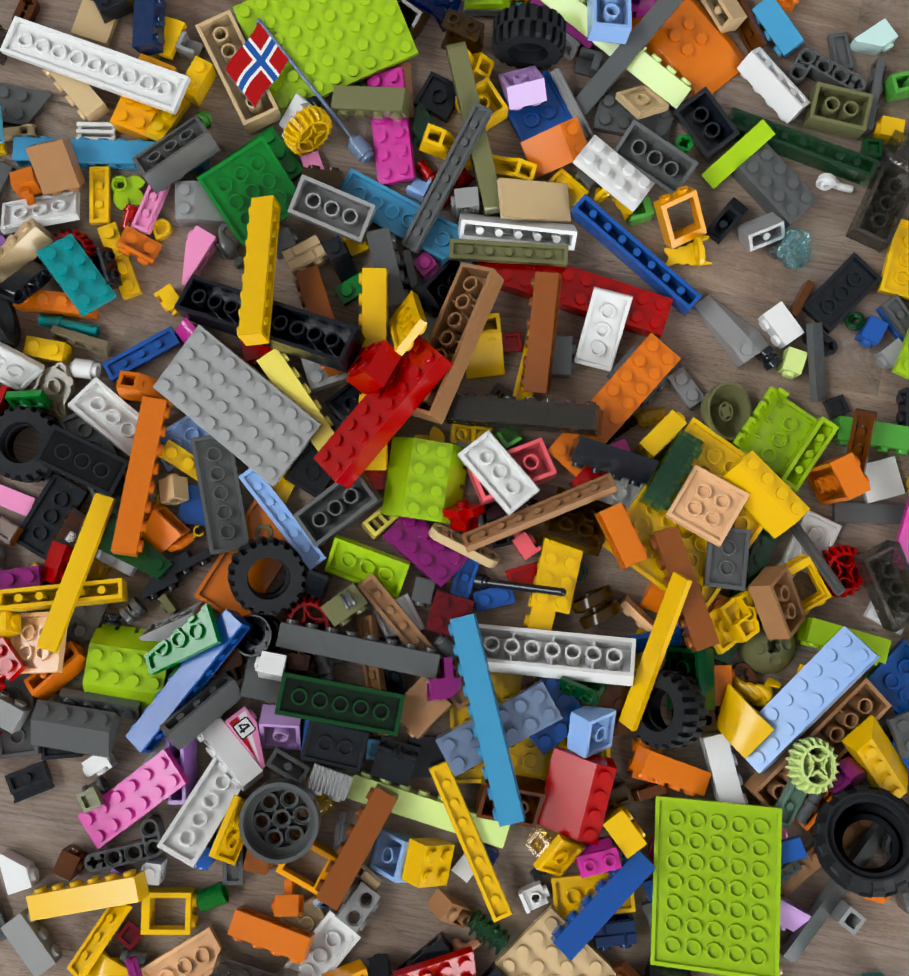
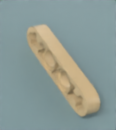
(455, 542)

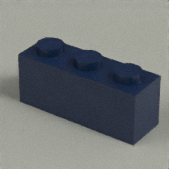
(149, 26)

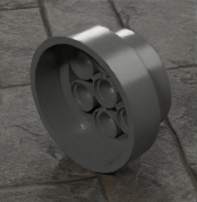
(258, 836)

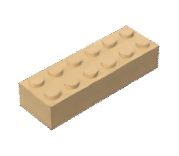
(222, 40)

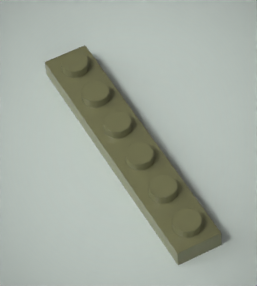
(508, 252)

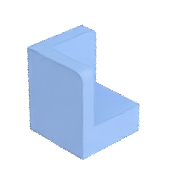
(418, 189)

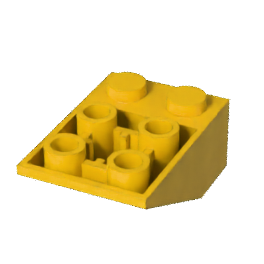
(488, 354)

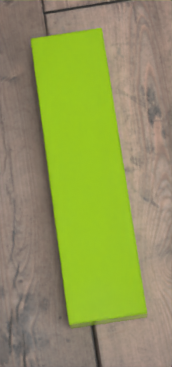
(738, 153)

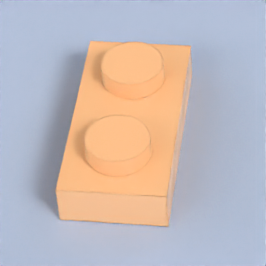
(631, 609)

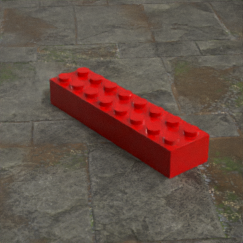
(382, 413)

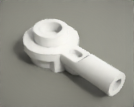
(827, 181)

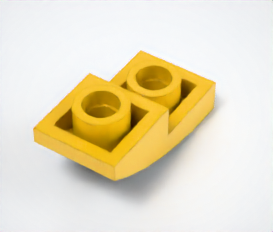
(465, 433)

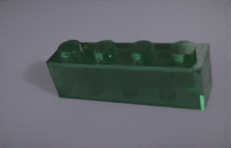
(671, 471)

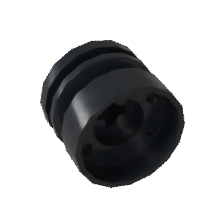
(253, 643)

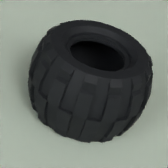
(856, 805)

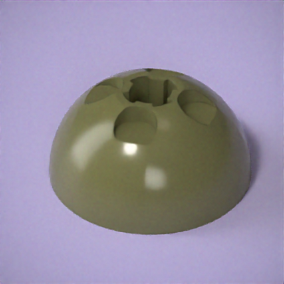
(726, 409)
(759, 657)

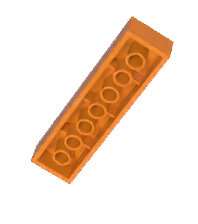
(622, 395)

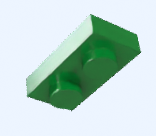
(349, 289)
(32, 398)

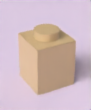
(173, 489)

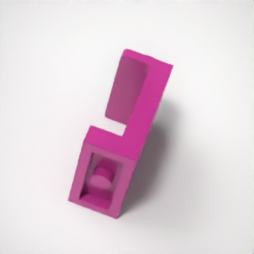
(598, 858)

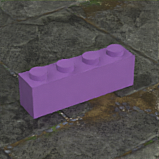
(188, 762)

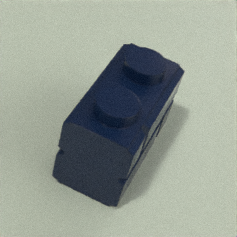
(616, 932)

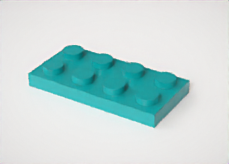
(76, 274)

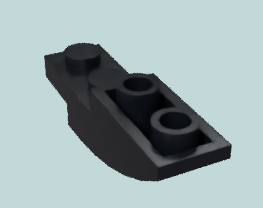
(183, 565)

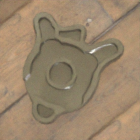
(58, 386)

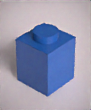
(871, 332)

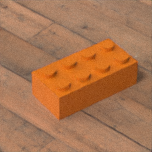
(838, 479)

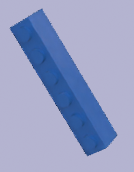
(601, 904)

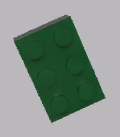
(696, 664)

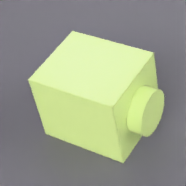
(792, 362)

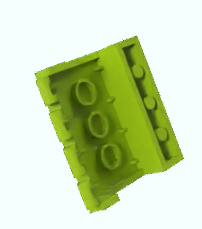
(785, 437)
(423, 479)
(118, 665)

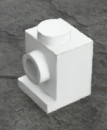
(98, 765)
(155, 870)
(527, 891)

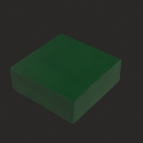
(872, 147)

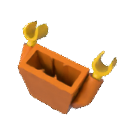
(167, 531)

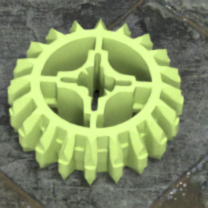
(804, 764)

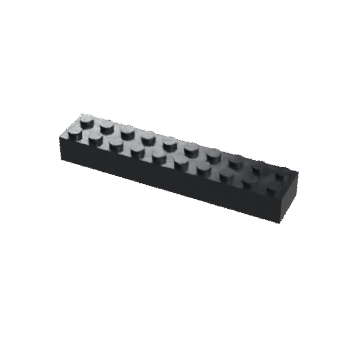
(291, 329)

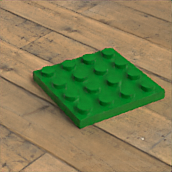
(243, 176)

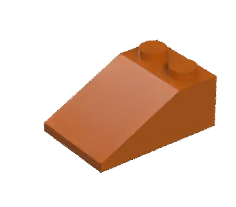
(554, 146)

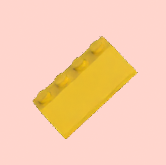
(770, 498)
(877, 757)

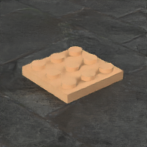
(707, 505)
(35, 658)

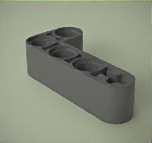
(830, 70)
(125, 849)

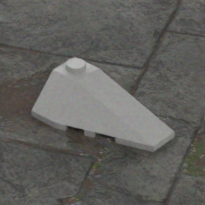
(733, 333)

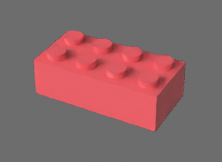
(531, 458)

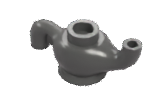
(228, 247)

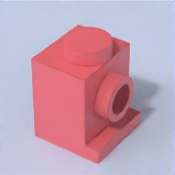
(525, 544)

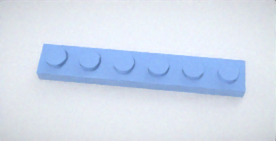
(282, 518)

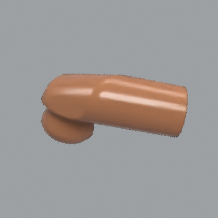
(457, 944)

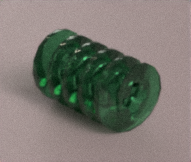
(490, 933)

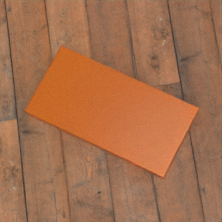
(215, 586)

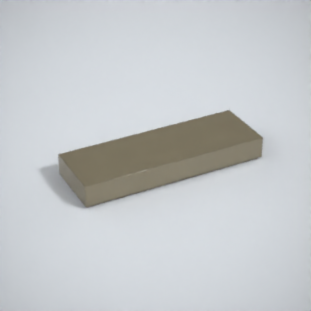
(81, 341)

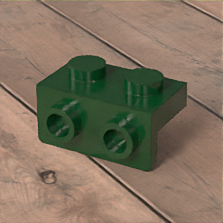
(586, 691)

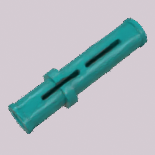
(77, 326)

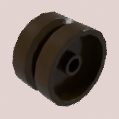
(595, 605)

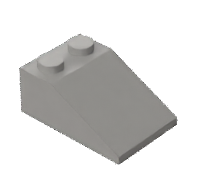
(195, 206)
(163, 628)

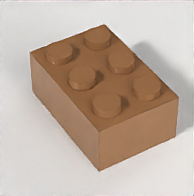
(777, 602)

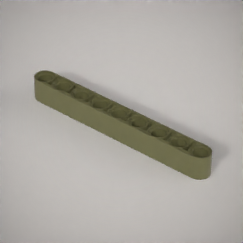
(481, 156)

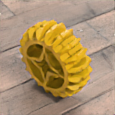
(307, 130)

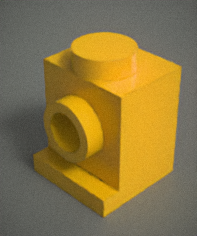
(168, 297)

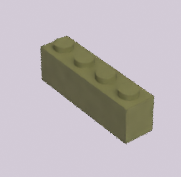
(371, 102)

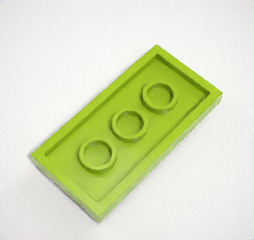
(357, 561)

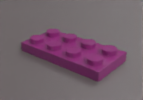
(432, 558)

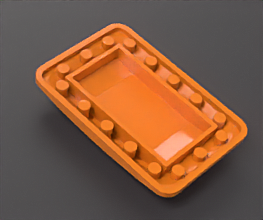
(695, 48)

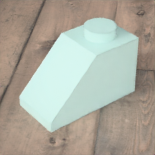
(875, 39)

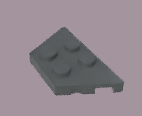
(22, 104)
(84, 621)

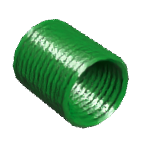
(212, 896)

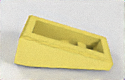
(380, 529)

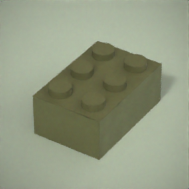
(837, 110)

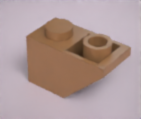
(449, 908)

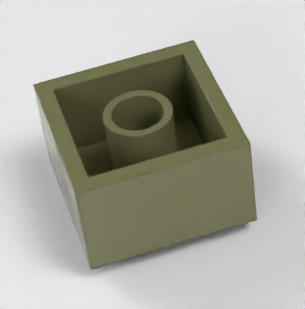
(337, 612)

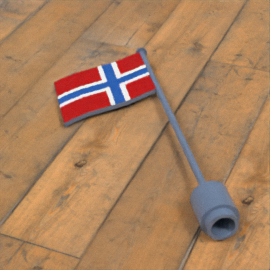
(260, 65)

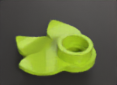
(129, 193)

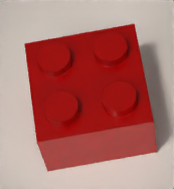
(373, 367)

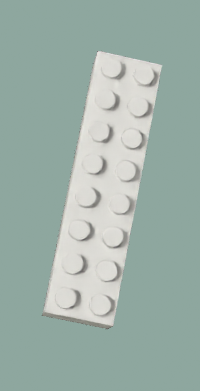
(559, 654)

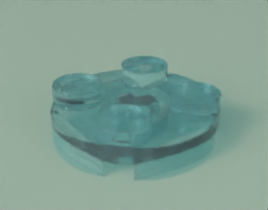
(793, 241)

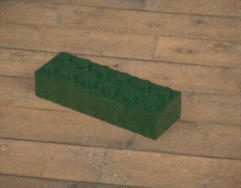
(340, 703)

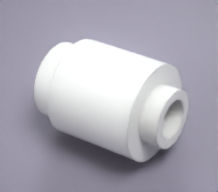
(85, 369)

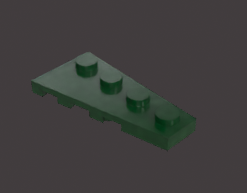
(148, 561)

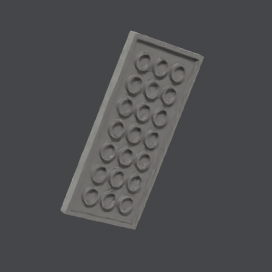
(237, 405)

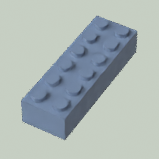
(521, 717)

